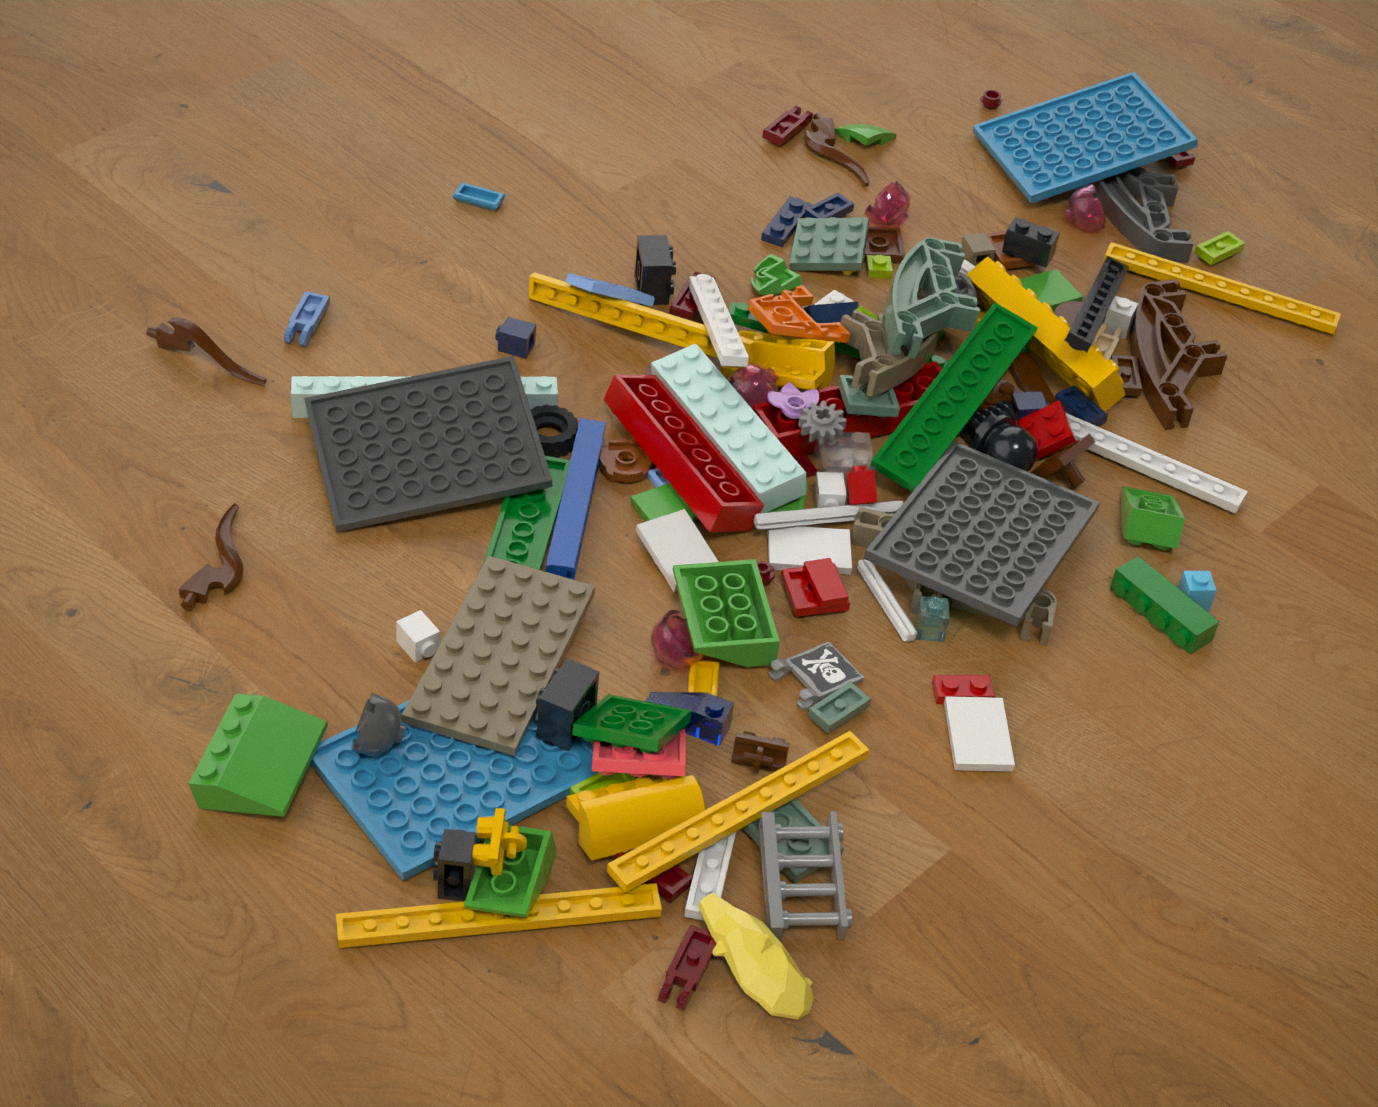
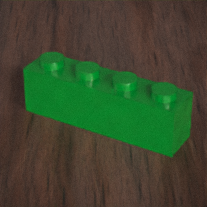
(1164, 605)

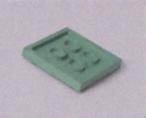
(829, 244)

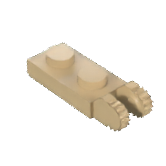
(1106, 342)

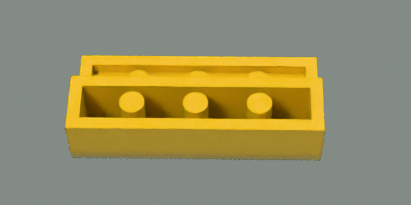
(794, 359)
(633, 812)

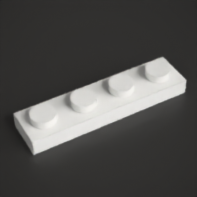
(709, 874)

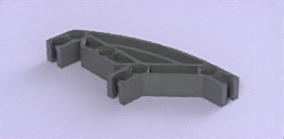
(1138, 209)

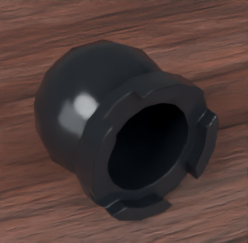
(1006, 441)

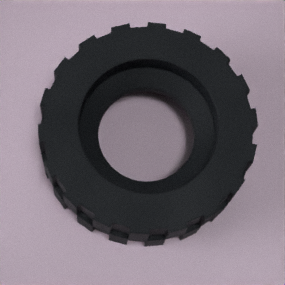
(560, 419)

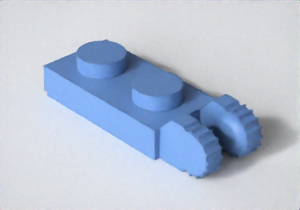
(306, 317)

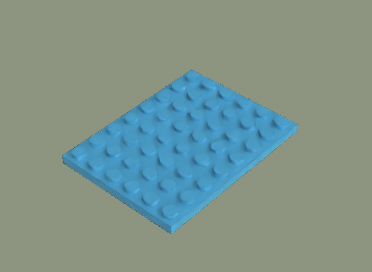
(1084, 137)
(443, 784)

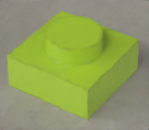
(879, 266)

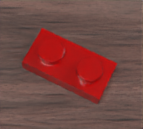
(962, 686)

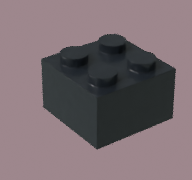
(655, 267)
(564, 700)

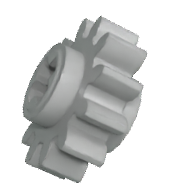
(822, 422)

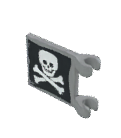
(820, 670)

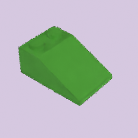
(1150, 518)
(521, 877)

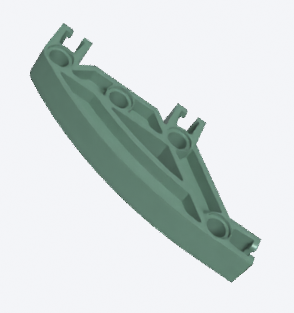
(932, 268)

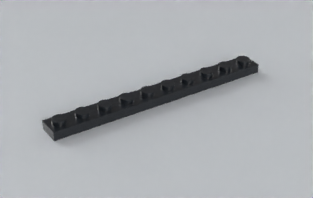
(1096, 305)

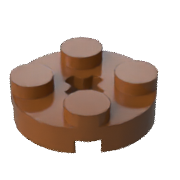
(617, 470)

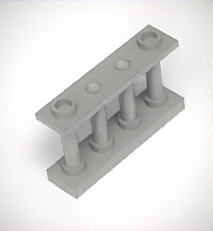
(777, 890)

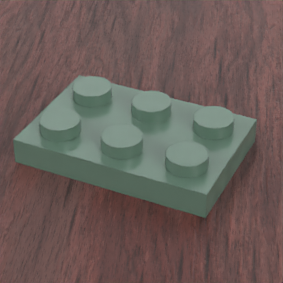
(794, 815)

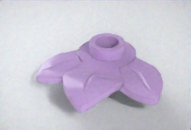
(792, 400)

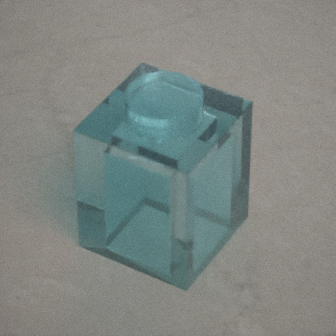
(932, 618)

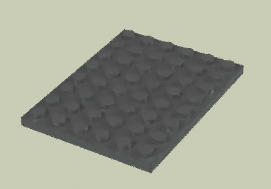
(426, 443)
(983, 532)

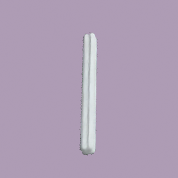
(820, 515)

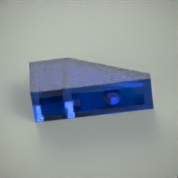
(709, 714)

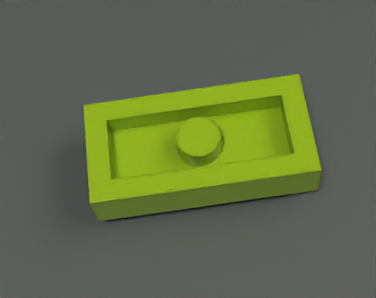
(1219, 248)

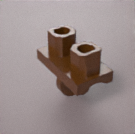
(760, 752)

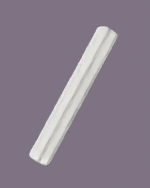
(887, 600)

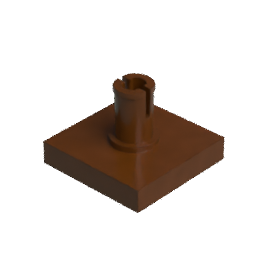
(1063, 461)

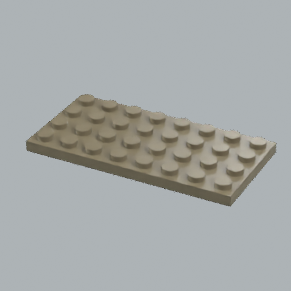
(499, 655)

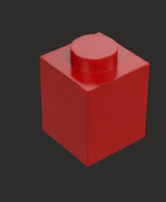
(861, 485)

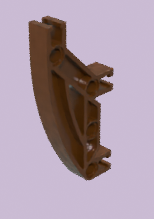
(1161, 330)

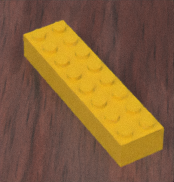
(1085, 370)

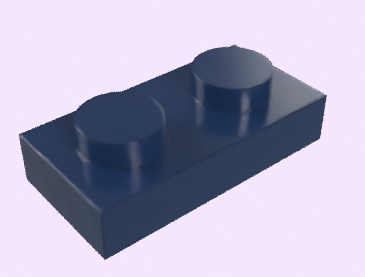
(832, 206)
(1081, 406)

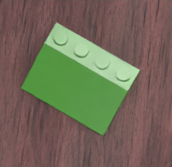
(728, 611)
(256, 757)

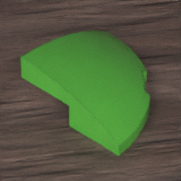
(865, 133)
(774, 277)

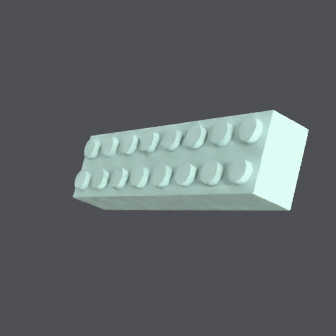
(732, 426)

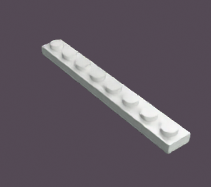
(718, 321)
(1160, 466)

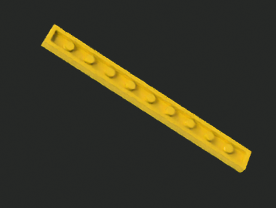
(1225, 289)
(625, 314)
(736, 811)
(455, 920)

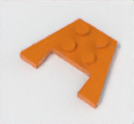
(785, 317)

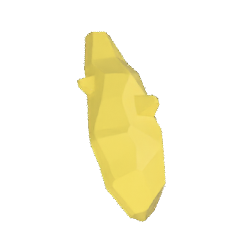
(757, 959)

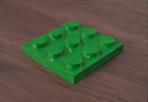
(631, 723)

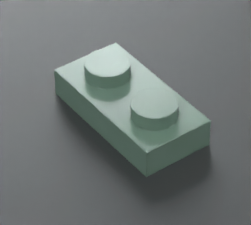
(839, 707)

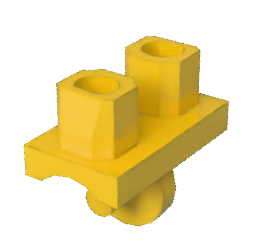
(496, 829)

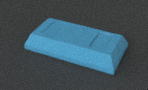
(478, 196)

